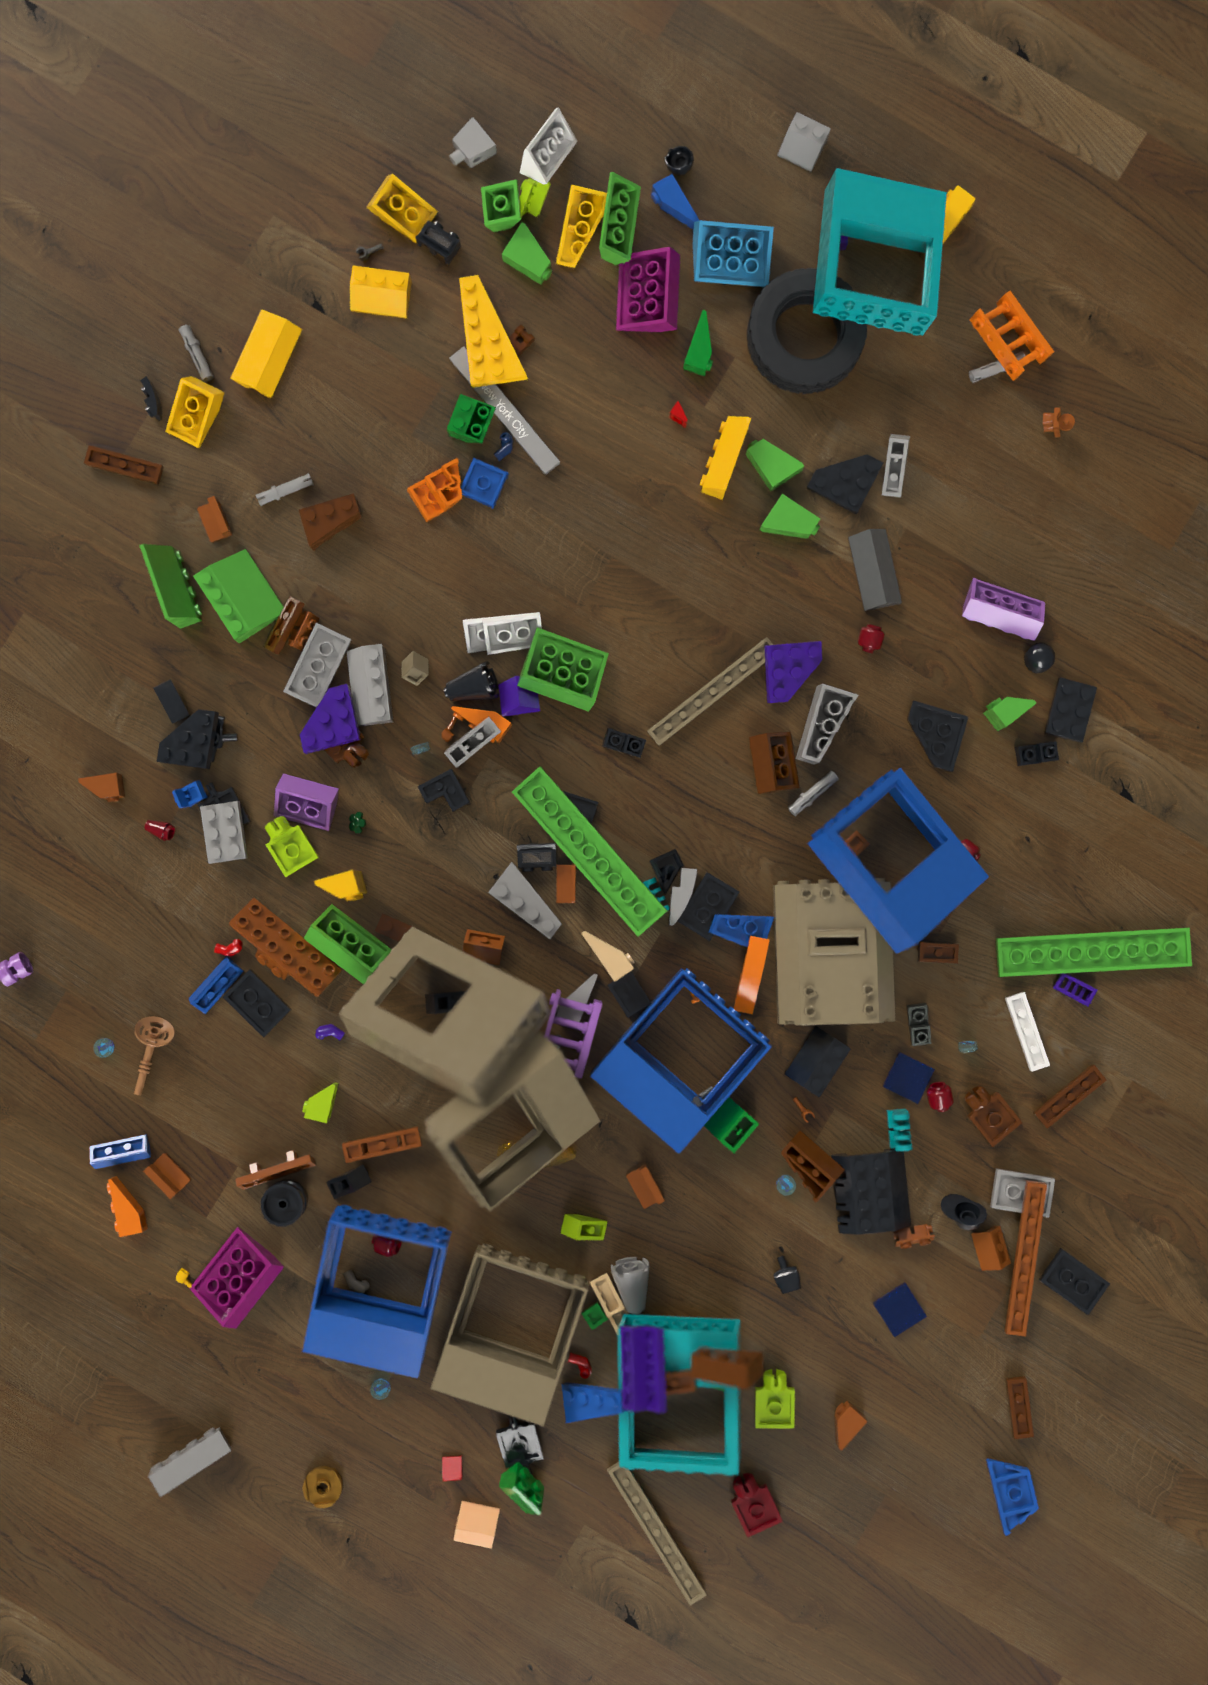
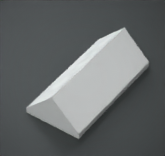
(548, 148)

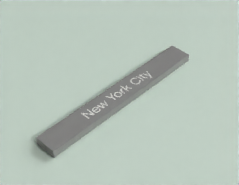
(509, 417)

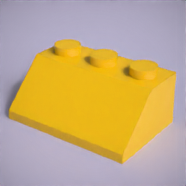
(380, 291)
(344, 885)

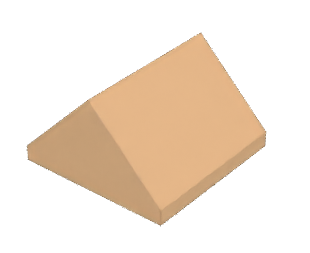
(476, 1524)

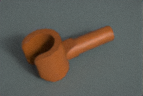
(447, 735)
(804, 1111)

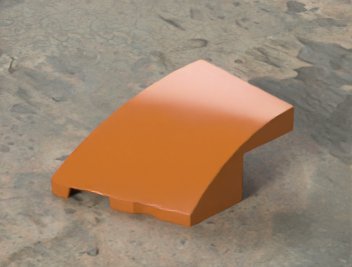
(437, 491)

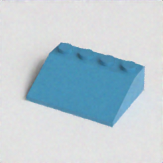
(732, 253)

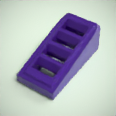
(1090, 996)

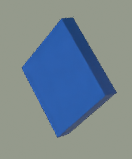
(483, 482)

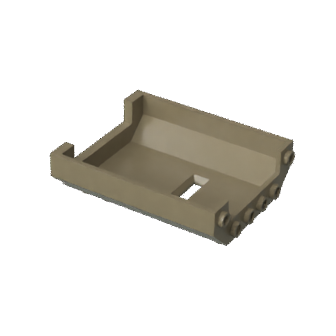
(829, 981)

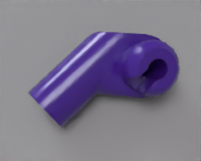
(328, 1030)

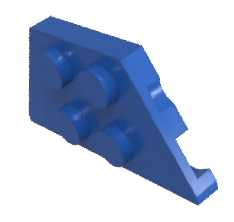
(1012, 1493)

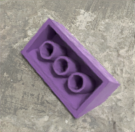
(1004, 609)

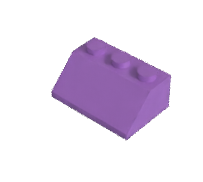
(305, 801)

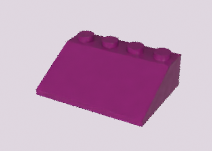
(649, 291)
(236, 1278)

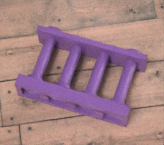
(587, 1028)

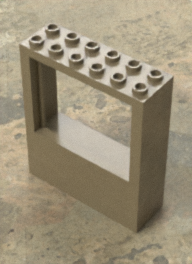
(550, 1101)
(497, 1372)

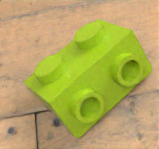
(532, 196)

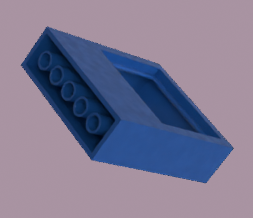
(927, 891)
(657, 1093)
(368, 1327)

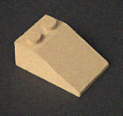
(612, 958)

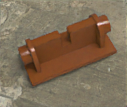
(306, 623)
(921, 1236)

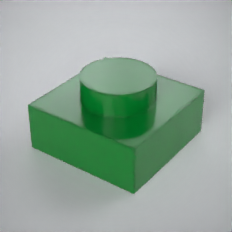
(594, 1315)

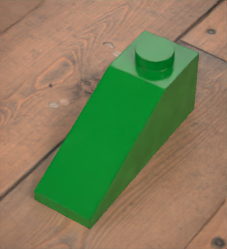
(699, 353)

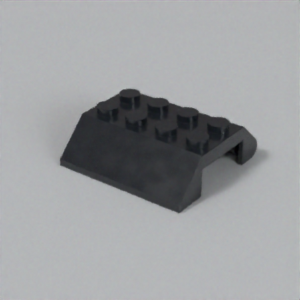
(873, 1192)

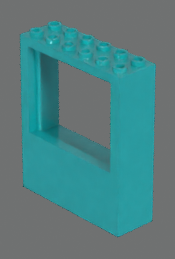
(887, 215)
(682, 1339)

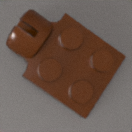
(349, 752)
(991, 1115)

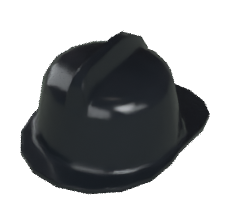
(963, 1211)

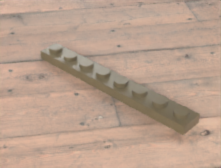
(709, 693)
(657, 1533)

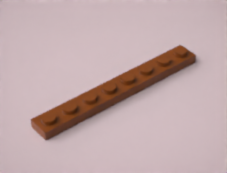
(1025, 1258)

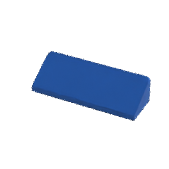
(215, 985)
(119, 1152)

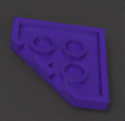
(789, 668)
(331, 722)

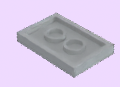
(223, 832)
(1010, 1188)

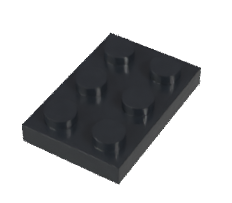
(1070, 710)
(708, 899)
(257, 1003)
(1074, 1281)

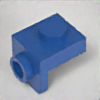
(189, 794)

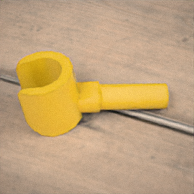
(182, 1277)

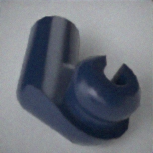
(506, 446)

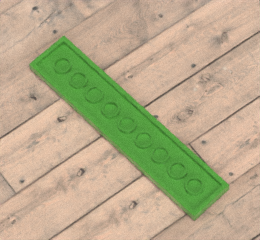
(589, 851)
(1093, 952)

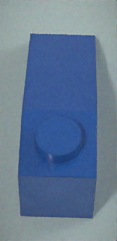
(673, 201)

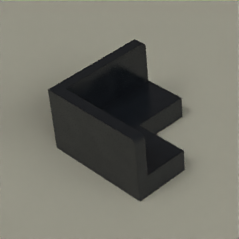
(447, 785)

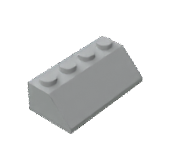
(370, 685)

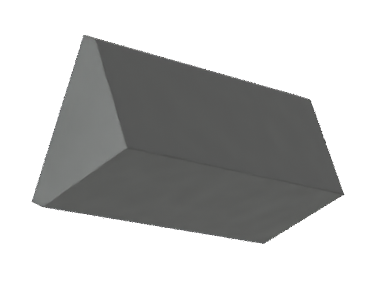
(874, 569)

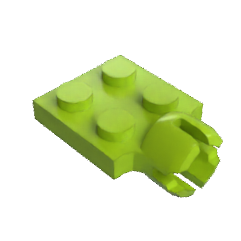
(289, 846)
(774, 1402)

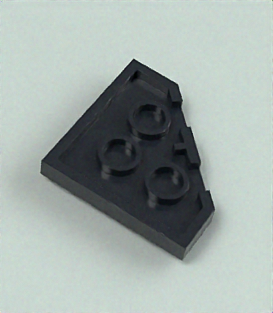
(846, 481)
(938, 733)
(191, 742)

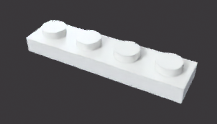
(1027, 1031)

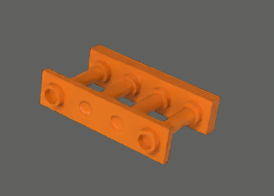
(1023, 326)

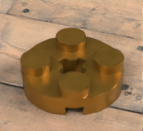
(327, 1476)

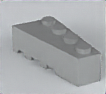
(823, 721)

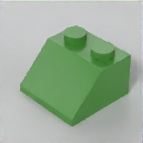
(501, 205)
(1005, 711)

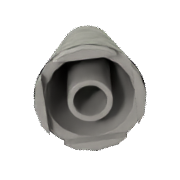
(632, 1282)

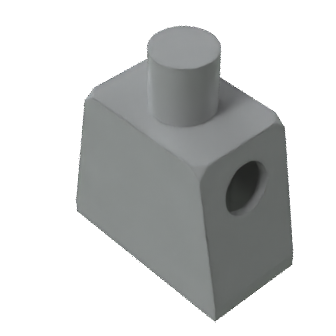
(472, 145)

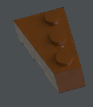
(329, 518)
(811, 1164)
(727, 1366)

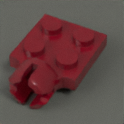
(754, 1505)

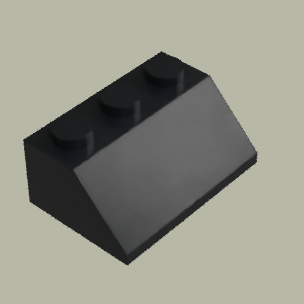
(817, 1061)

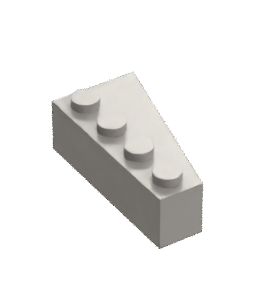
(520, 897)
(189, 1461)

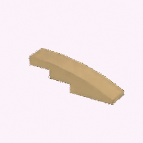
(609, 1299)

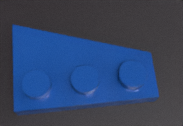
(740, 928)

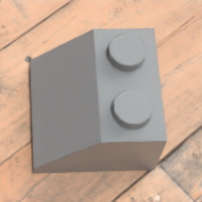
(804, 141)

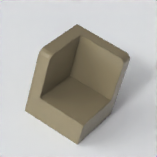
(415, 668)

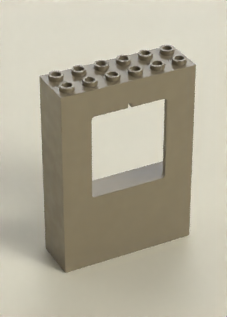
(475, 1039)

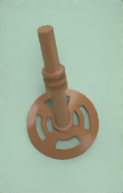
(152, 1037)

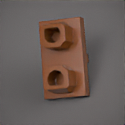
(1055, 421)

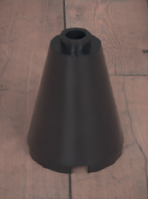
(474, 684)

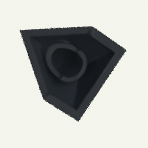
(666, 868)

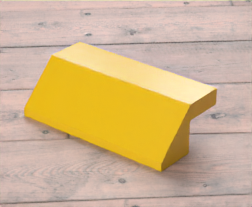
(266, 353)

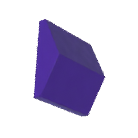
(517, 700)

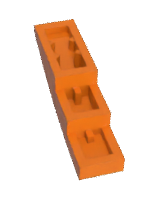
(751, 974)

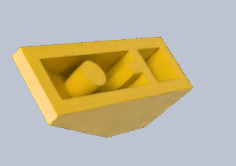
(957, 205)

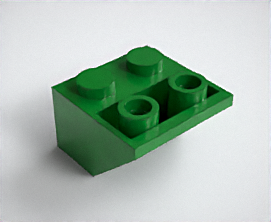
(470, 420)
(731, 1124)
(523, 1488)

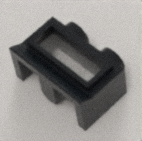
(439, 240)
(537, 855)

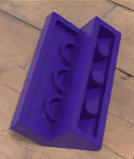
(643, 1368)

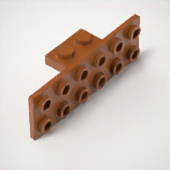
(284, 948)

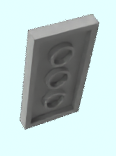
(317, 665)

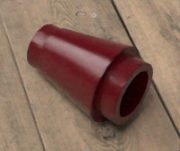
(162, 830)

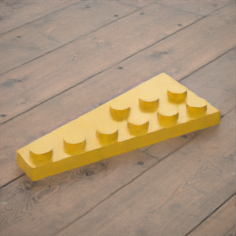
(488, 346)

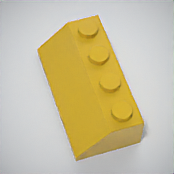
(725, 456)

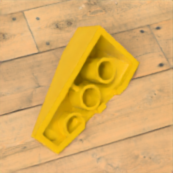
(581, 219)

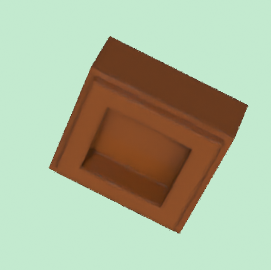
(856, 843)

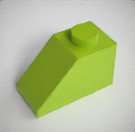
(321, 1104)
(583, 1227)

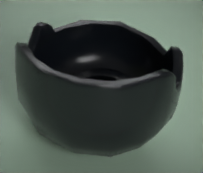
(679, 160)
(1039, 657)

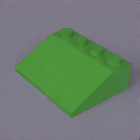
(171, 584)
(240, 595)
(563, 669)

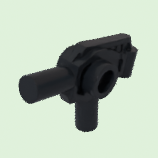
(220, 737)

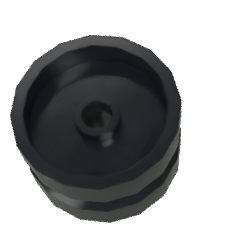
(272, 1202)

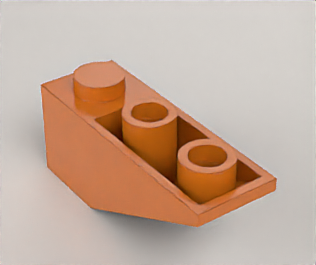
(476, 716)
(128, 1212)

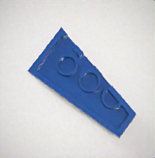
(590, 1402)

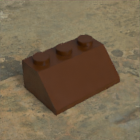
(774, 762)

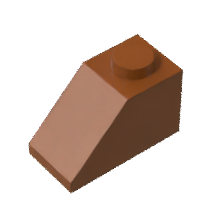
(105, 786)
(847, 1423)

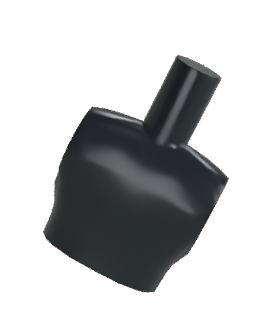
(787, 1277)

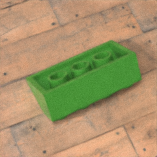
(619, 219)
(347, 943)

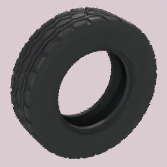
(779, 365)

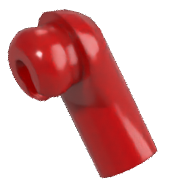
(230, 950)
(583, 1364)

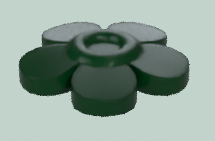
(357, 822)

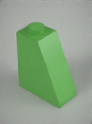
(527, 255)
(772, 463)
(790, 519)

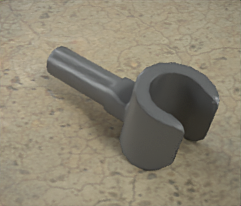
(367, 252)
(696, 1099)

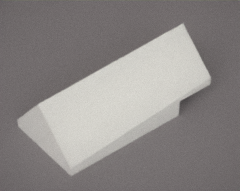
(501, 632)

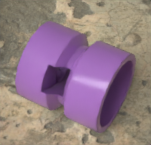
(15, 968)

